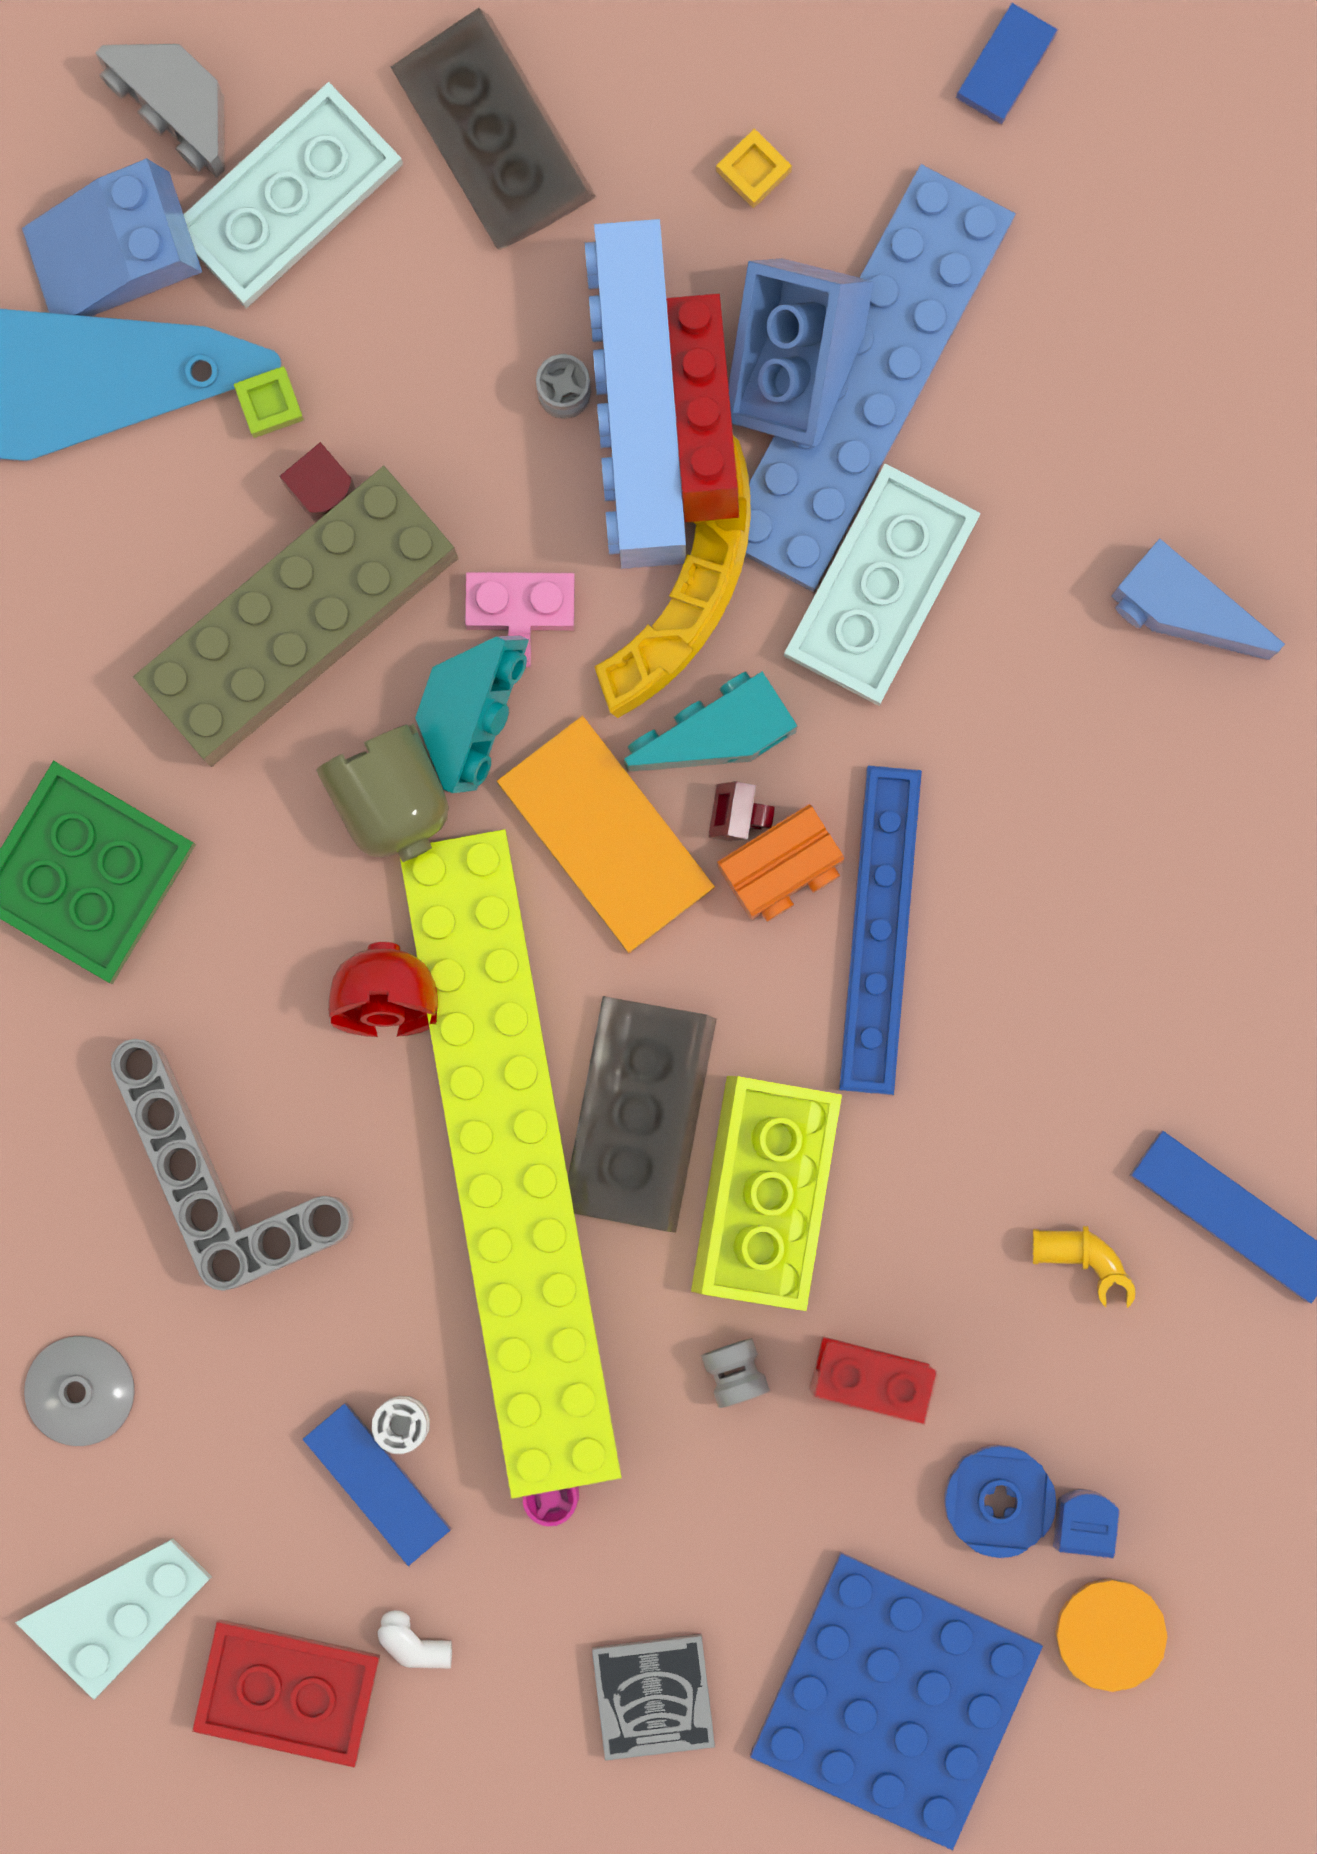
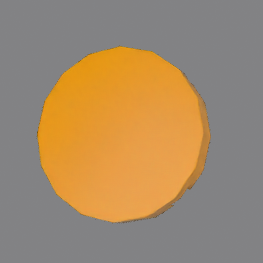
(1111, 1635)

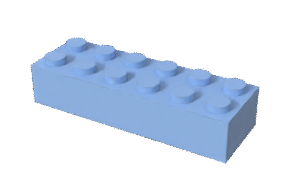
(639, 386)

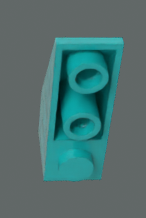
(728, 731)

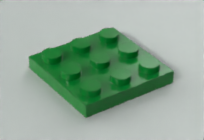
(86, 871)

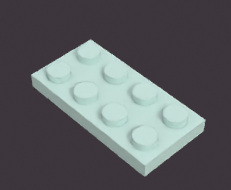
(289, 194)
(882, 584)

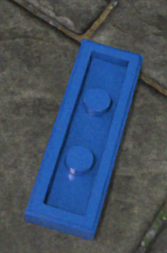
(377, 1484)

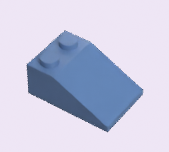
(112, 242)
(795, 347)

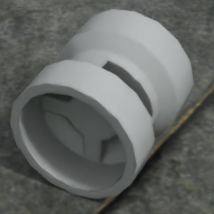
(564, 376)
(740, 1384)

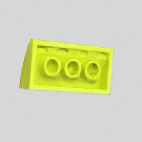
(766, 1193)

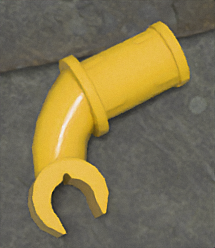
(1084, 1249)

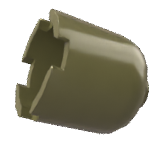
(388, 795)

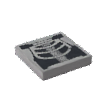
(653, 1697)

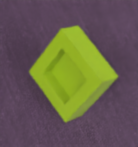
(268, 402)

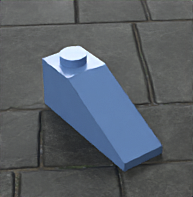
(1184, 604)

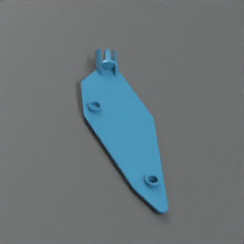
(95, 375)

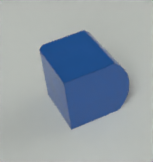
(1086, 1524)

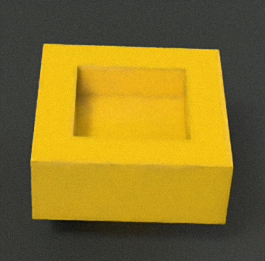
(753, 168)

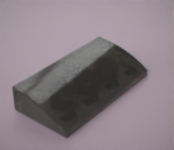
(492, 130)
(640, 1113)

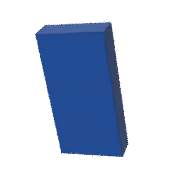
(1006, 63)

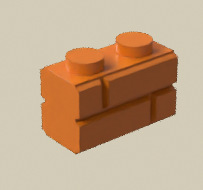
(782, 863)

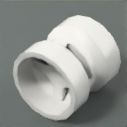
(407, 1418)

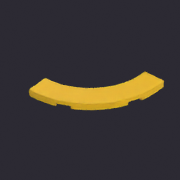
(692, 613)

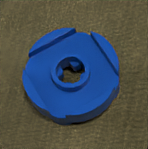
(1020, 1525)

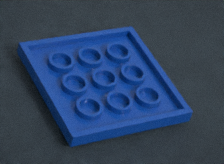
(896, 1701)

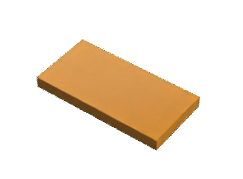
(605, 834)

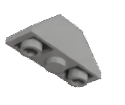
(173, 95)

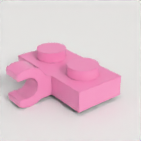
(520, 603)

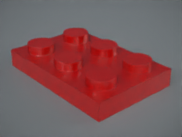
(286, 1693)

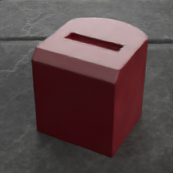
(317, 482)

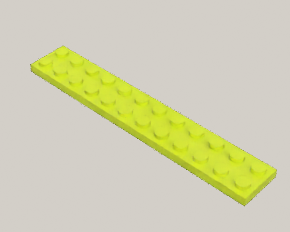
(510, 1168)

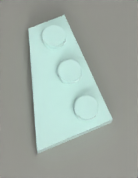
(115, 1616)

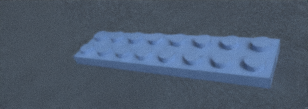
(920, 290)

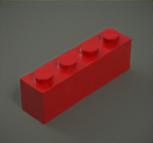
(702, 408)

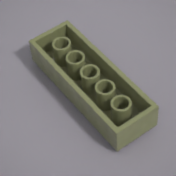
(297, 616)

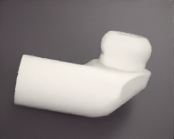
(407, 1648)

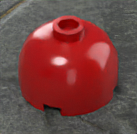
(382, 991)

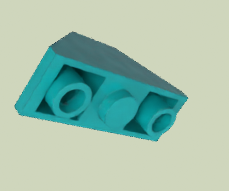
(467, 709)

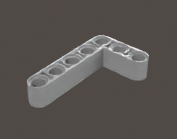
(205, 1182)

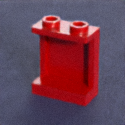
(873, 1380)

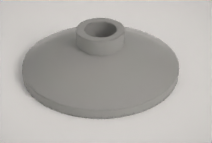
(107, 1387)

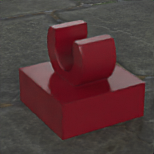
(736, 812)

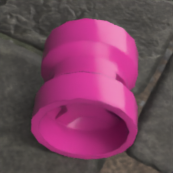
(551, 1507)

